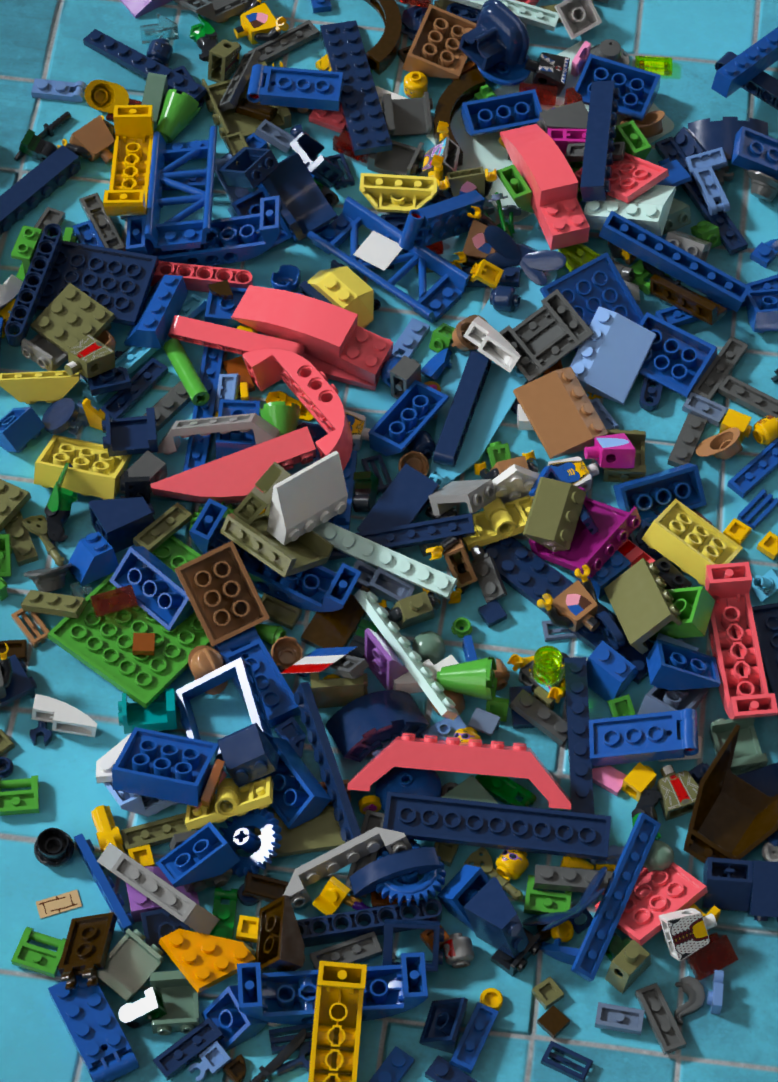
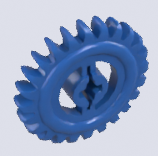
(242, 838)
(409, 887)

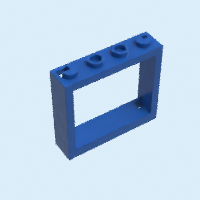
(250, 691)

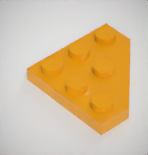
(204, 957)

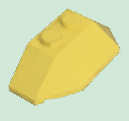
(397, 192)
(346, 291)
(38, 386)

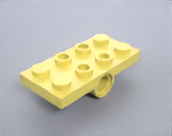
(499, 521)
(230, 802)

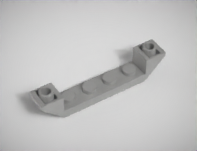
(262, 429)
(340, 857)
(157, 890)

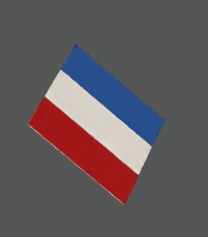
(318, 660)

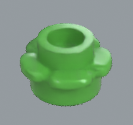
(464, 623)

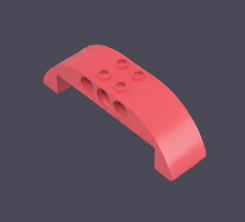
(311, 389)
(736, 643)

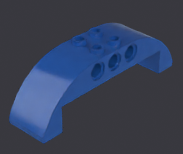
(227, 243)
(311, 589)
(291, 995)

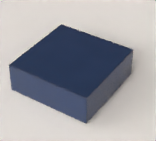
(492, 613)

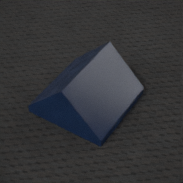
(444, 1024)

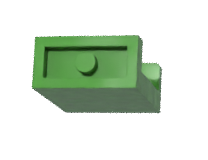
(25, 248)

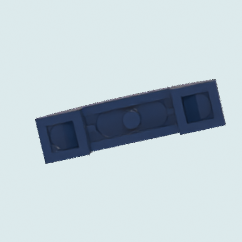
(393, 866)

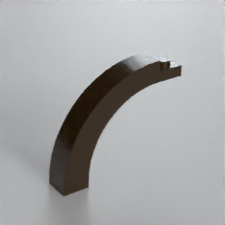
(386, 49)
(451, 100)

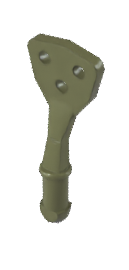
(38, 526)
(491, 872)

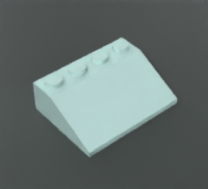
(647, 210)

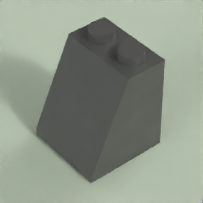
(567, 116)

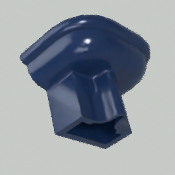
(496, 38)

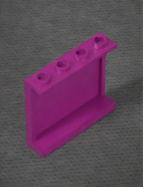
(594, 549)

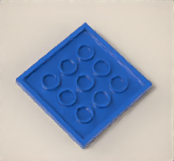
(594, 286)

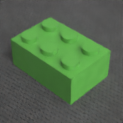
(695, 609)

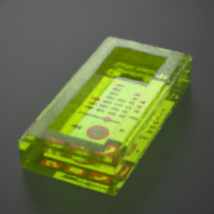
(657, 65)

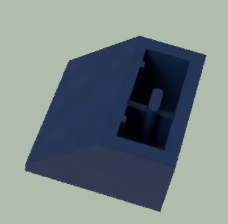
(727, 884)

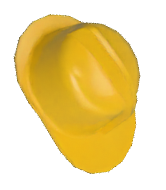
(105, 95)

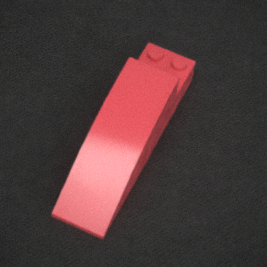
(551, 183)
(321, 327)
(236, 474)

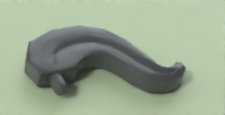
(696, 998)

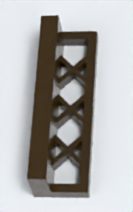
(697, 306)

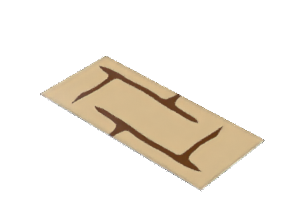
(58, 904)

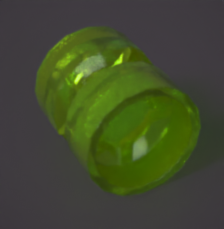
(547, 665)

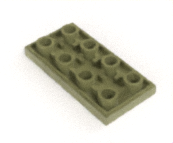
(312, 836)

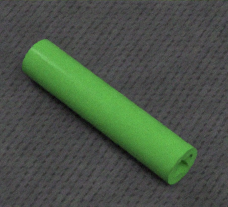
(186, 372)

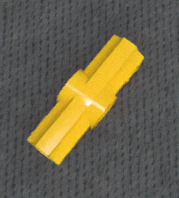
(106, 828)

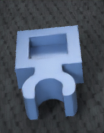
(715, 997)
(213, 1060)

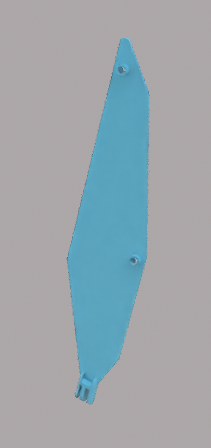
(498, 389)

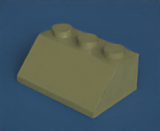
(554, 514)

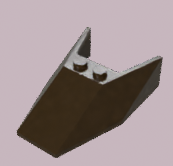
(729, 812)

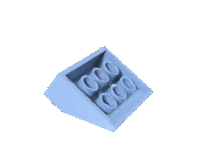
(612, 356)

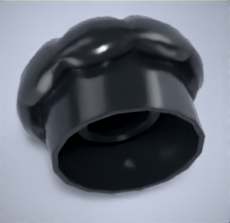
(53, 847)

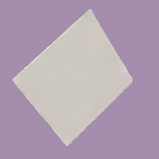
(378, 250)

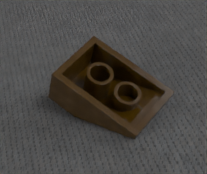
(279, 938)

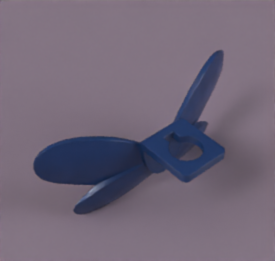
(529, 259)
(557, 918)

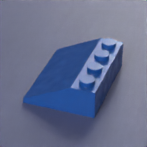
(636, 86)
(675, 356)
(164, 766)

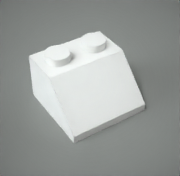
(578, 16)

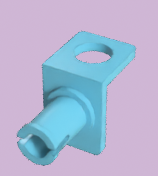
(765, 585)

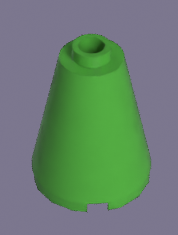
(176, 114)
(281, 416)
(471, 678)

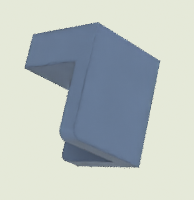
(484, 722)

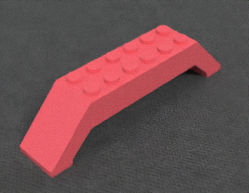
(462, 757)

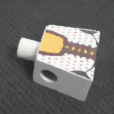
(686, 931)

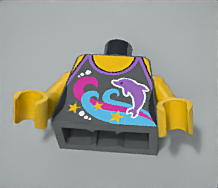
(441, 157)
(526, 677)

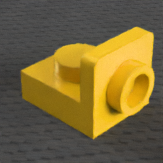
(486, 273)
(331, 896)

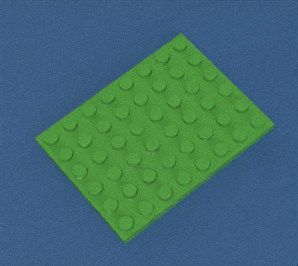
(107, 641)

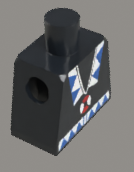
(549, 70)

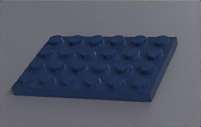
(107, 275)

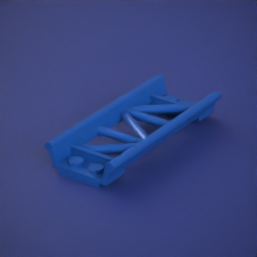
(173, 233)
(431, 303)

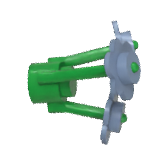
(509, 210)

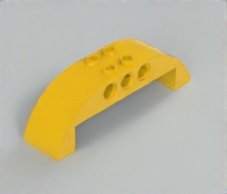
(130, 161)
(337, 1022)

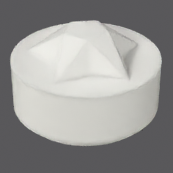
(770, 852)

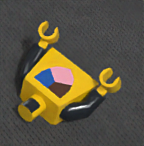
(260, 24)

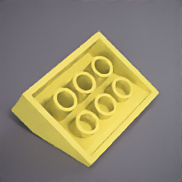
(91, 470)
(689, 541)

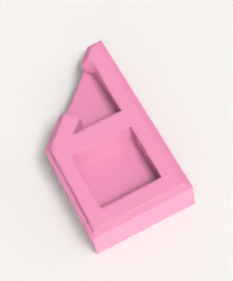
(580, 59)
(608, 778)

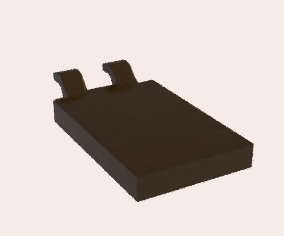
(335, 627)
(86, 948)

